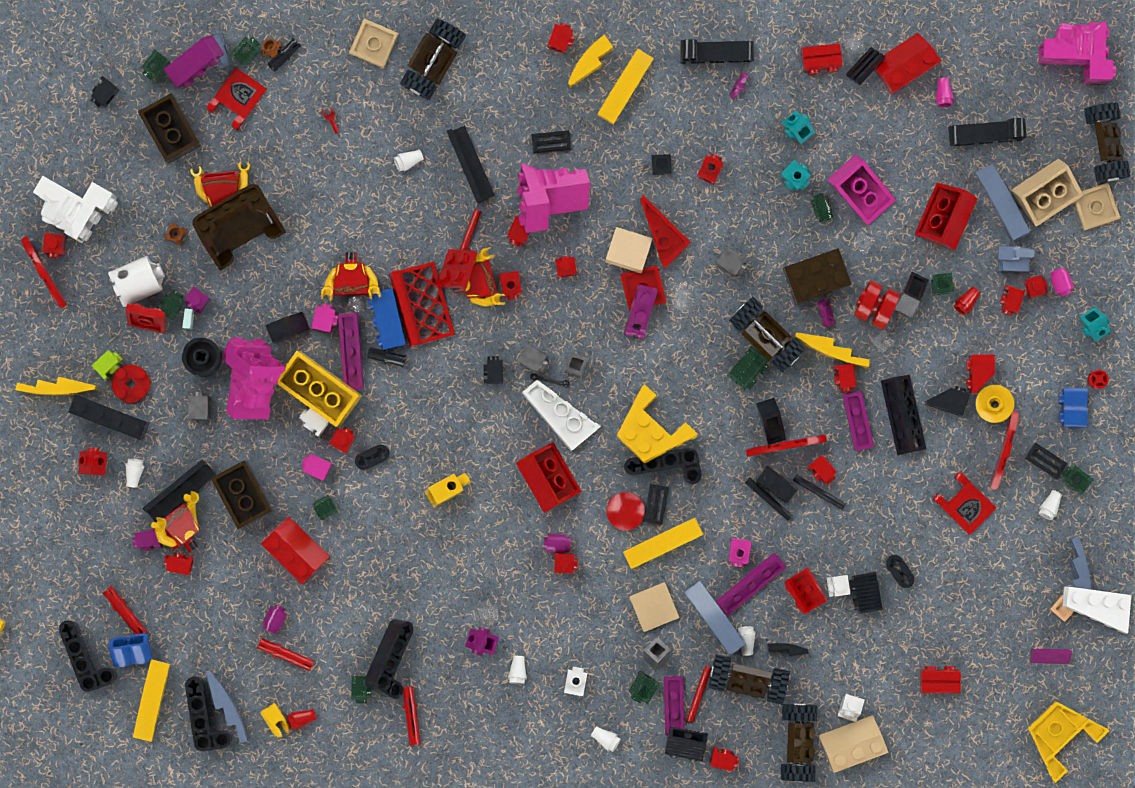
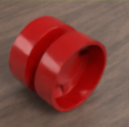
(872, 302)

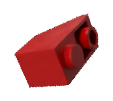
(981, 369)

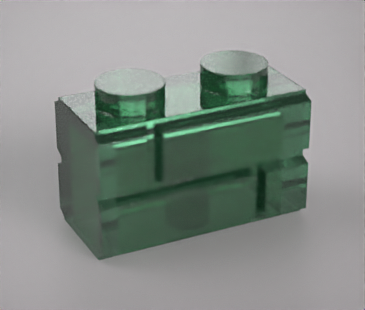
(748, 368)

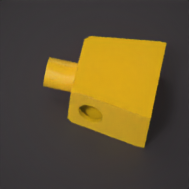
(440, 493)

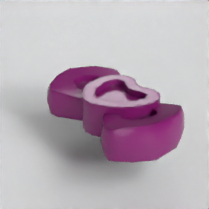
(739, 85)
(826, 313)

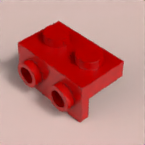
(805, 591)

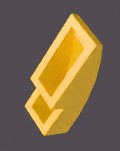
(590, 60)

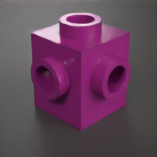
(481, 641)

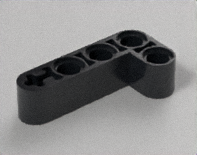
(716, 52)
(988, 132)
(661, 464)
(83, 654)
(387, 659)
(194, 714)

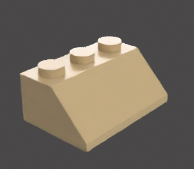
(1047, 192)
(853, 744)

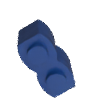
(1073, 407)
(130, 650)

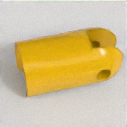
(273, 716)

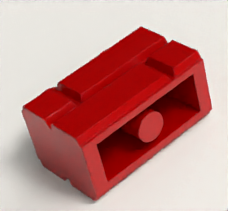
(821, 58)
(940, 680)

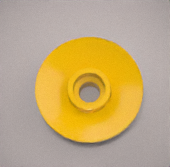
(995, 393)

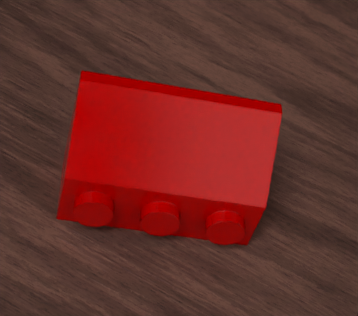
(907, 63)
(946, 216)
(548, 477)
(295, 550)

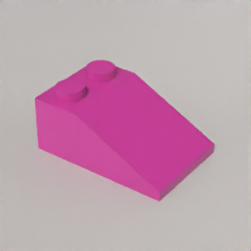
(861, 189)

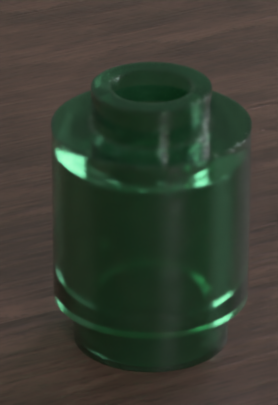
(822, 207)

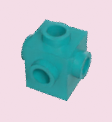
(798, 127)
(796, 169)
(1095, 324)

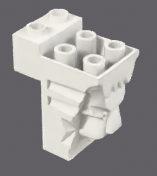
(71, 211)

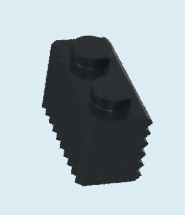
(776, 484)
(866, 593)
(686, 744)

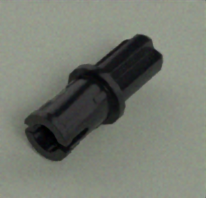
(284, 55)
(386, 356)

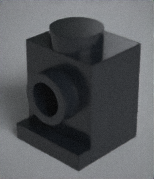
(103, 93)
(493, 370)

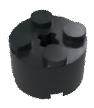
(212, 360)

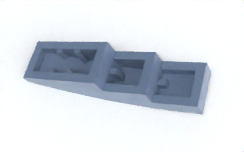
(1003, 202)
(1079, 565)
(715, 618)
(223, 700)

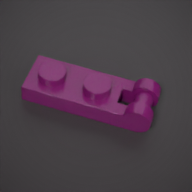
(640, 311)

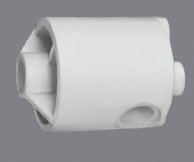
(137, 280)

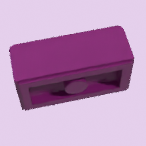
(1051, 656)

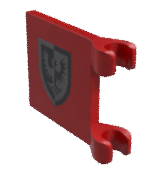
(239, 95)
(968, 506)

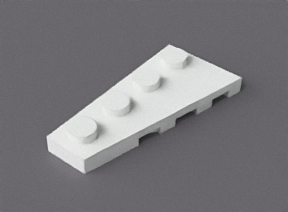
(565, 420)
(1101, 606)

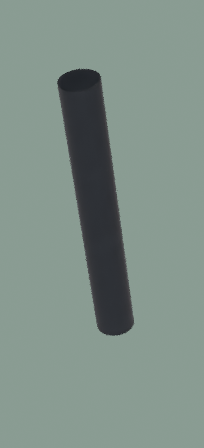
(819, 492)
(770, 500)

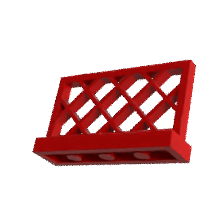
(405, 308)

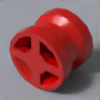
(1098, 379)

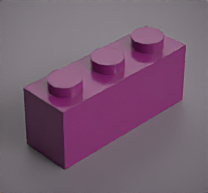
(194, 62)

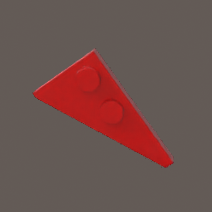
(666, 236)

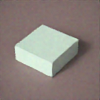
(188, 319)

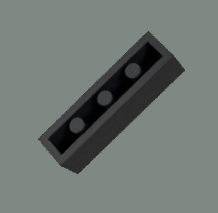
(108, 417)

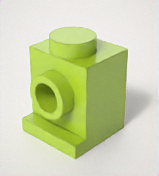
(107, 364)

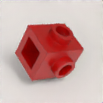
(92, 462)

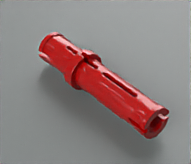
(123, 610)
(285, 654)
(408, 692)

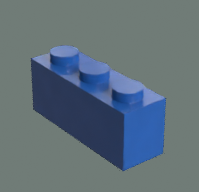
(387, 320)

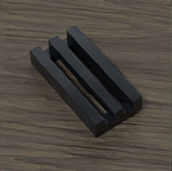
(865, 66)
(551, 149)
(1037, 464)
(659, 488)

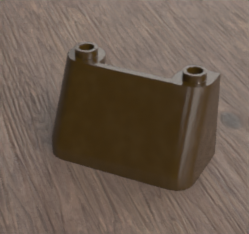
(236, 223)

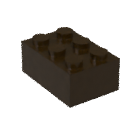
(169, 128)
(817, 276)
(242, 494)

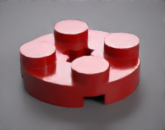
(139, 390)

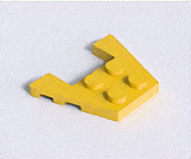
(645, 435)
(1055, 729)

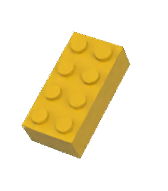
(318, 388)

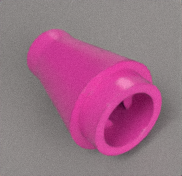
(944, 94)

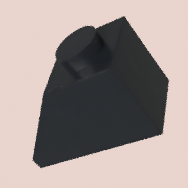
(911, 294)
(287, 327)
(950, 401)
(771, 421)

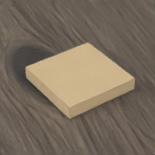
(374, 43)
(1096, 207)
(628, 250)
(654, 607)

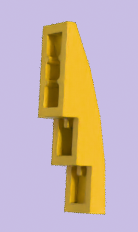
(625, 86)
(825, 346)
(62, 387)
(663, 543)
(151, 700)

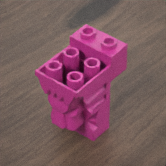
(1081, 46)
(550, 194)
(251, 379)

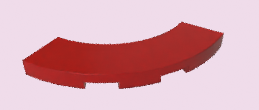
(43, 273)
(786, 445)
(1005, 450)

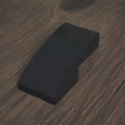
(793, 650)

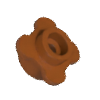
(271, 47)
(177, 239)

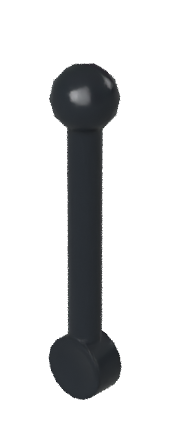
(565, 383)

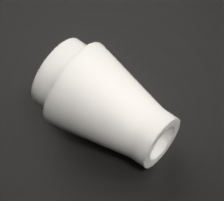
(406, 160)
(133, 472)
(1050, 505)
(748, 635)
(517, 671)
(606, 739)

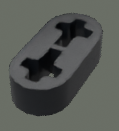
(370, 452)
(896, 574)

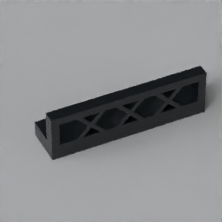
(470, 164)
(900, 415)
(174, 494)

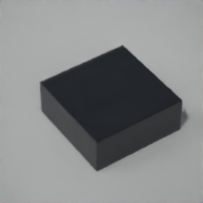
(661, 164)

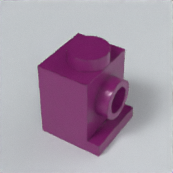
(196, 300)
(146, 540)

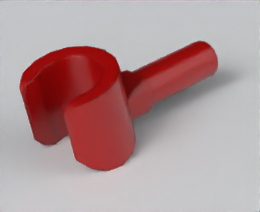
(330, 117)

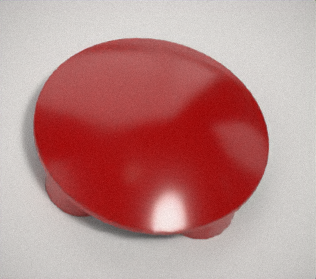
(625, 511)

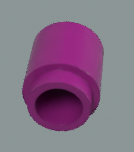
(557, 543)
(274, 619)

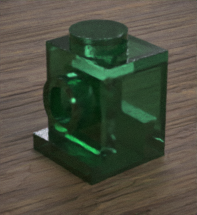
(246, 58)
(162, 63)
(942, 284)
(172, 304)
(1083, 479)
(325, 507)
(359, 690)
(649, 690)

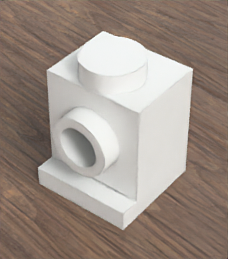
(314, 421)
(838, 585)
(577, 689)
(850, 707)

